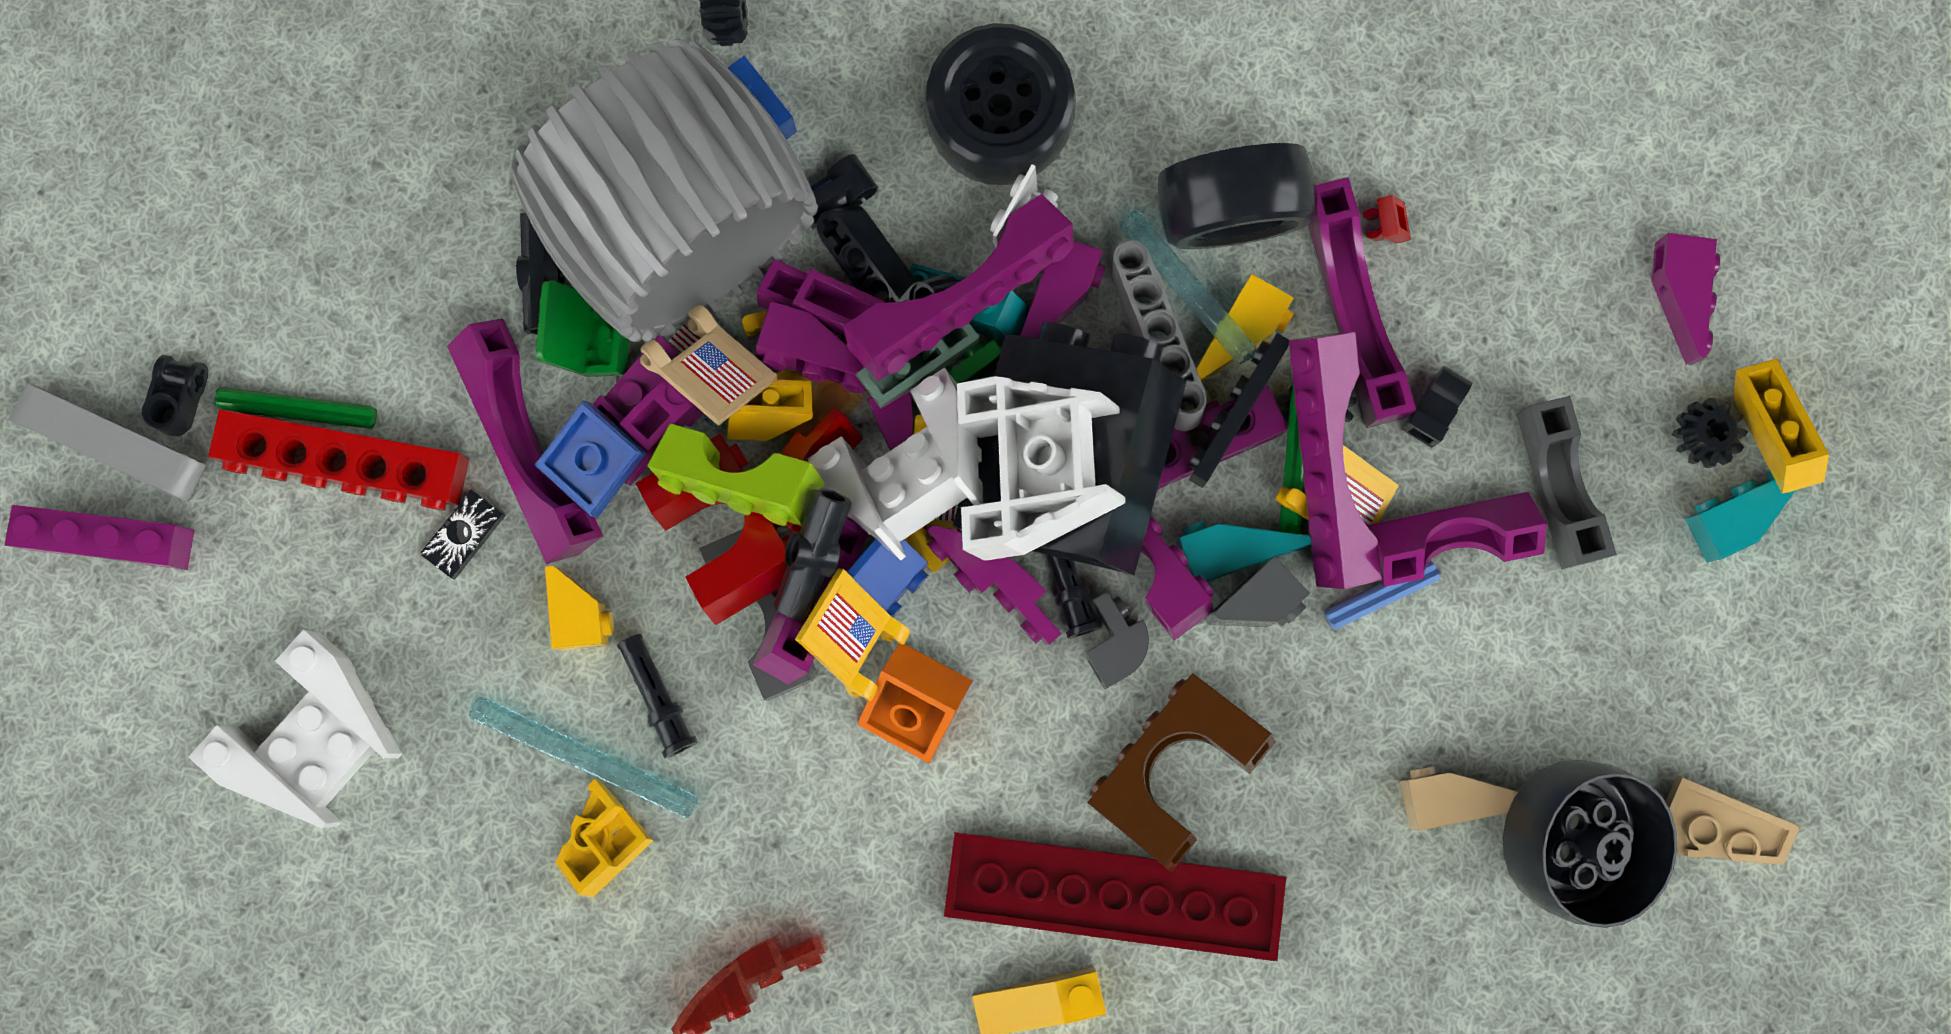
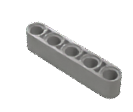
(1157, 317)
(107, 442)

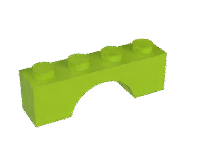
(775, 489)

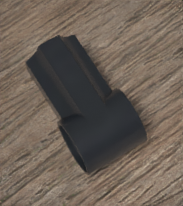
(843, 186)

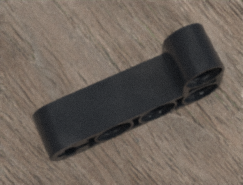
(870, 258)

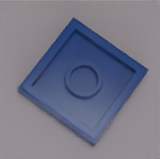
(590, 459)

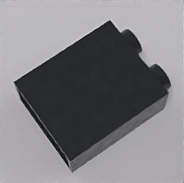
(1126, 445)

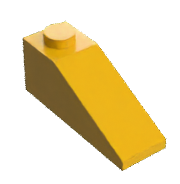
(1258, 313)
(1040, 1003)

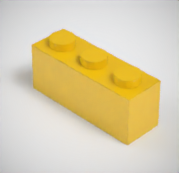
(1780, 426)

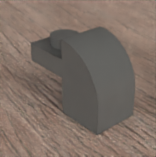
(1126, 647)

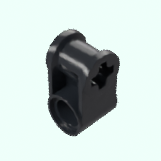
(175, 390)

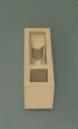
(1449, 799)

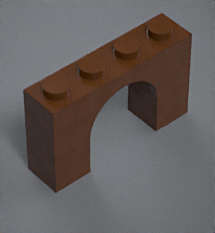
(1191, 714)

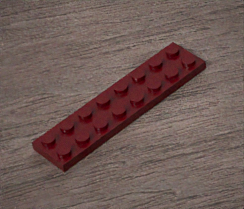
(1115, 896)

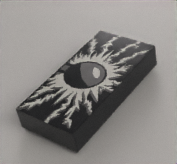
(462, 534)

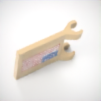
(712, 372)

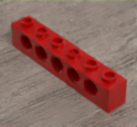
(238, 434)

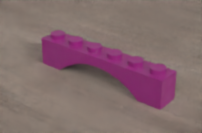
(1338, 243)
(898, 331)
(491, 375)
(1323, 381)

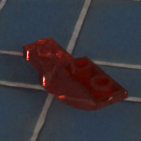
(732, 987)

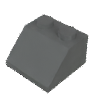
(1262, 599)

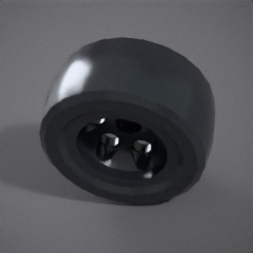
(1003, 144)
(1237, 196)
(1625, 853)

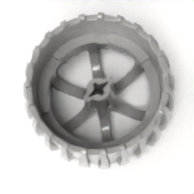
(662, 188)

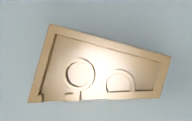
(1725, 827)

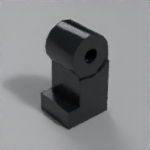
(1437, 407)

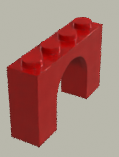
(748, 568)

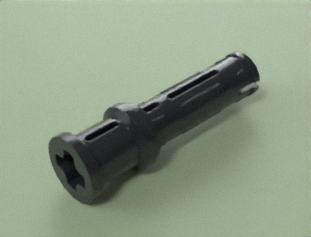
(1073, 598)
(663, 713)

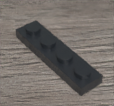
(1227, 424)

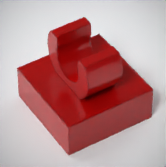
(1392, 219)

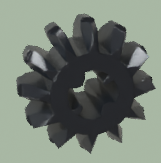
(724, 21)
(1694, 427)

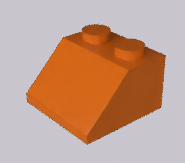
(914, 702)

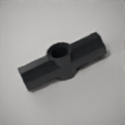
(532, 271)
(812, 553)

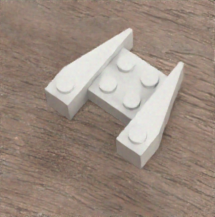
(1042, 462)
(915, 478)
(315, 744)

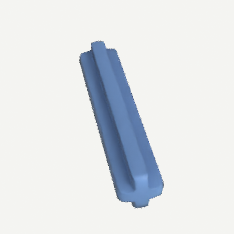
(1376, 598)

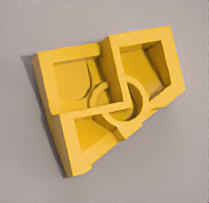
(592, 853)

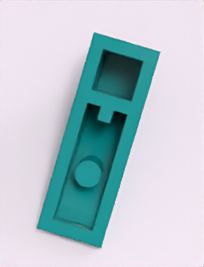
(1228, 548)

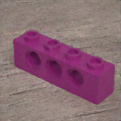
(1262, 425)

